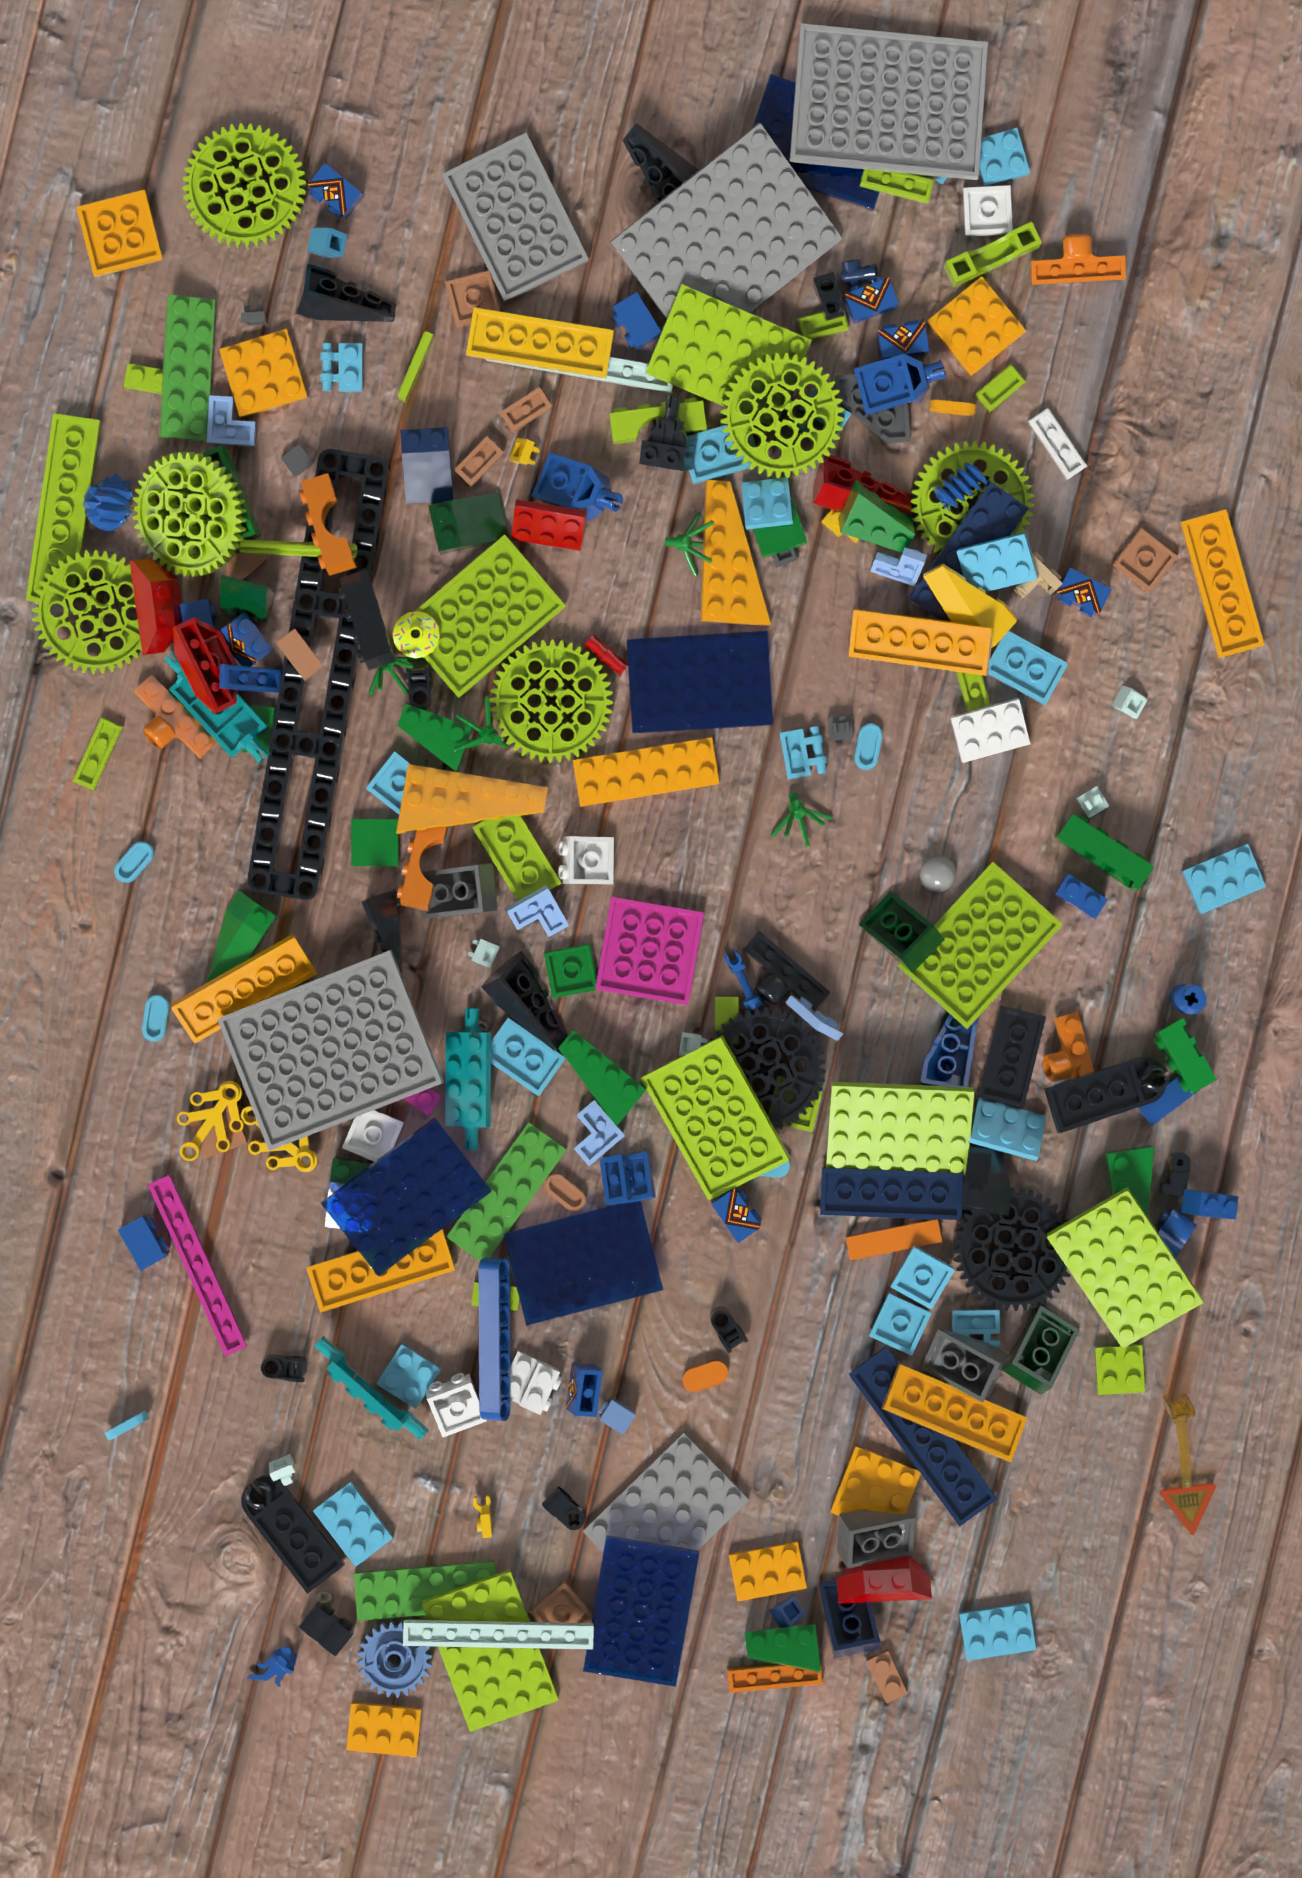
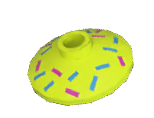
(419, 646)

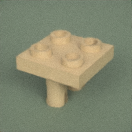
(1047, 579)

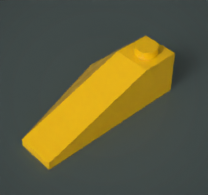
(969, 604)

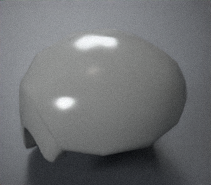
(938, 874)

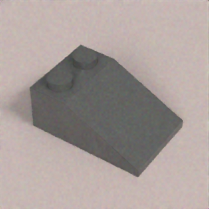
(461, 891)
(965, 1363)
(874, 1536)

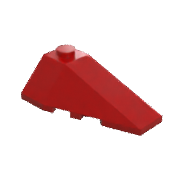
(836, 479)

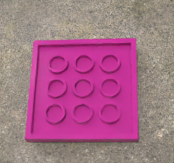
(649, 951)

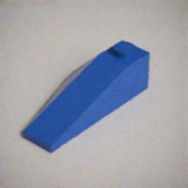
(950, 1055)

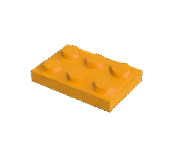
(767, 1571)
(384, 1729)

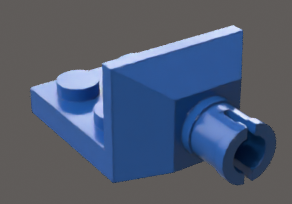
(896, 382)
(575, 486)

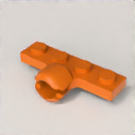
(1077, 264)
(172, 720)
(1073, 1057)

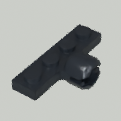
(783, 974)

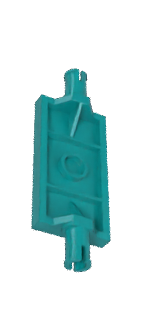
(232, 728)
(468, 1079)
(360, 1388)

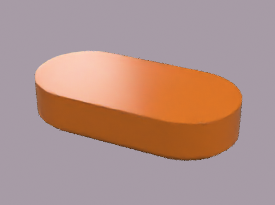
(705, 1376)

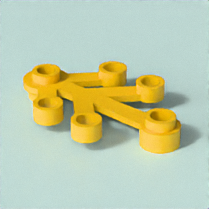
(213, 1118)
(297, 1153)

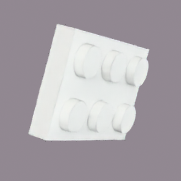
(990, 730)

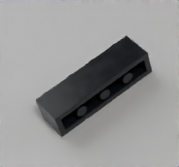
(367, 620)

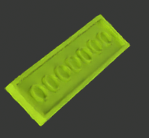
(65, 483)

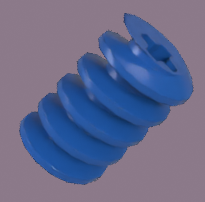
(959, 485)
(1197, 996)

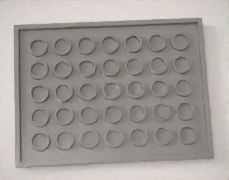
(888, 101)
(729, 229)
(330, 1050)

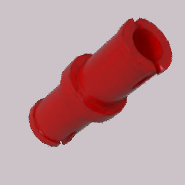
(606, 654)

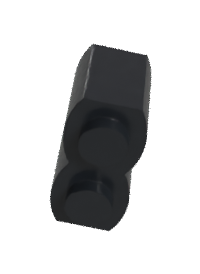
(327, 1628)

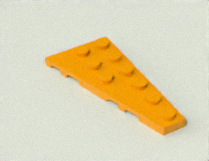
(730, 581)
(455, 798)

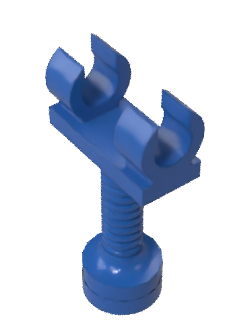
(736, 966)

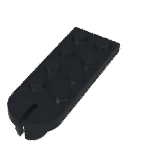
(1105, 1093)
(290, 1532)

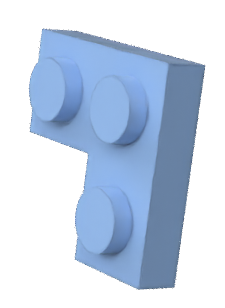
(223, 428)
(904, 569)
(538, 906)
(816, 1019)
(603, 1133)

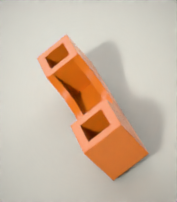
(320, 498)
(417, 890)

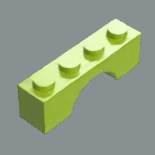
(1002, 251)
(628, 424)

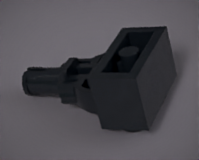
(668, 441)

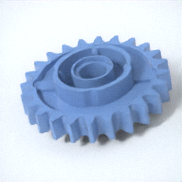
(386, 1674)

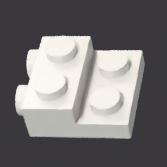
(587, 860)
(532, 1382)
(454, 1404)

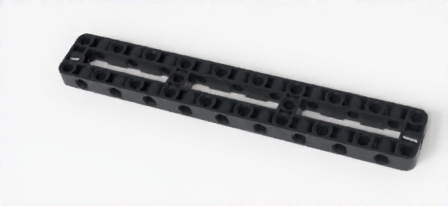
(340, 684)

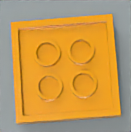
(119, 233)
(976, 326)
(263, 373)
(875, 1484)

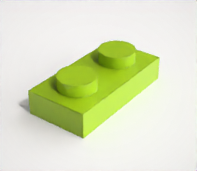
(143, 378)

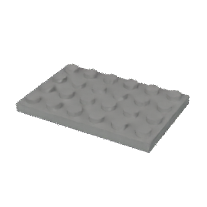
(515, 217)
(672, 1502)

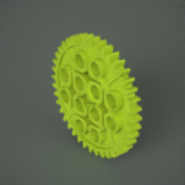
(261, 148)
(791, 456)
(215, 488)
(932, 514)
(57, 591)
(552, 659)

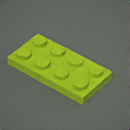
(516, 855)

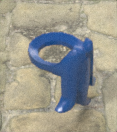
(280, 1663)

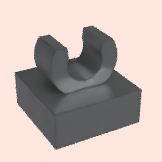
(253, 318)
(840, 728)

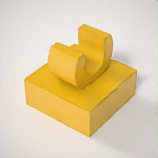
(522, 451)

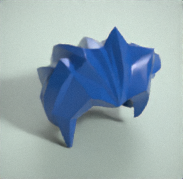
(108, 503)

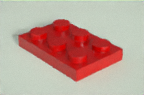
(548, 525)

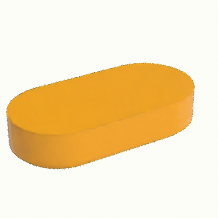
(952, 407)

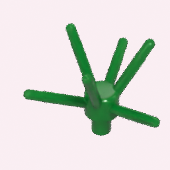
(684, 542)
(379, 674)
(486, 733)
(797, 811)

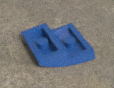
(627, 1178)

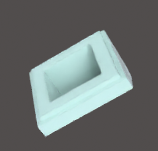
(1129, 702)

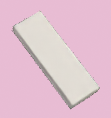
(1057, 443)

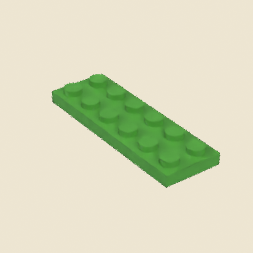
(186, 368)
(512, 1188)
(402, 1590)

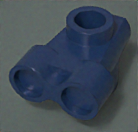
(853, 272)

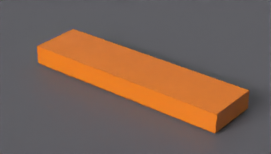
(893, 1239)
(769, 1677)

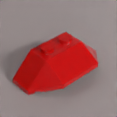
(156, 603)
(200, 653)
(884, 1581)

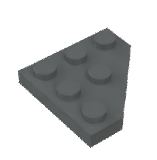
(888, 425)

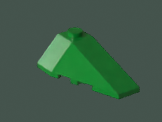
(241, 933)

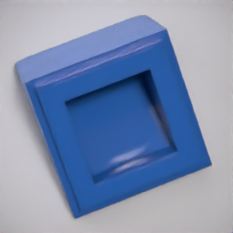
(787, 1612)

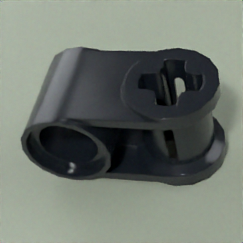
(419, 682)
(728, 1332)
(285, 1367)
(562, 1506)

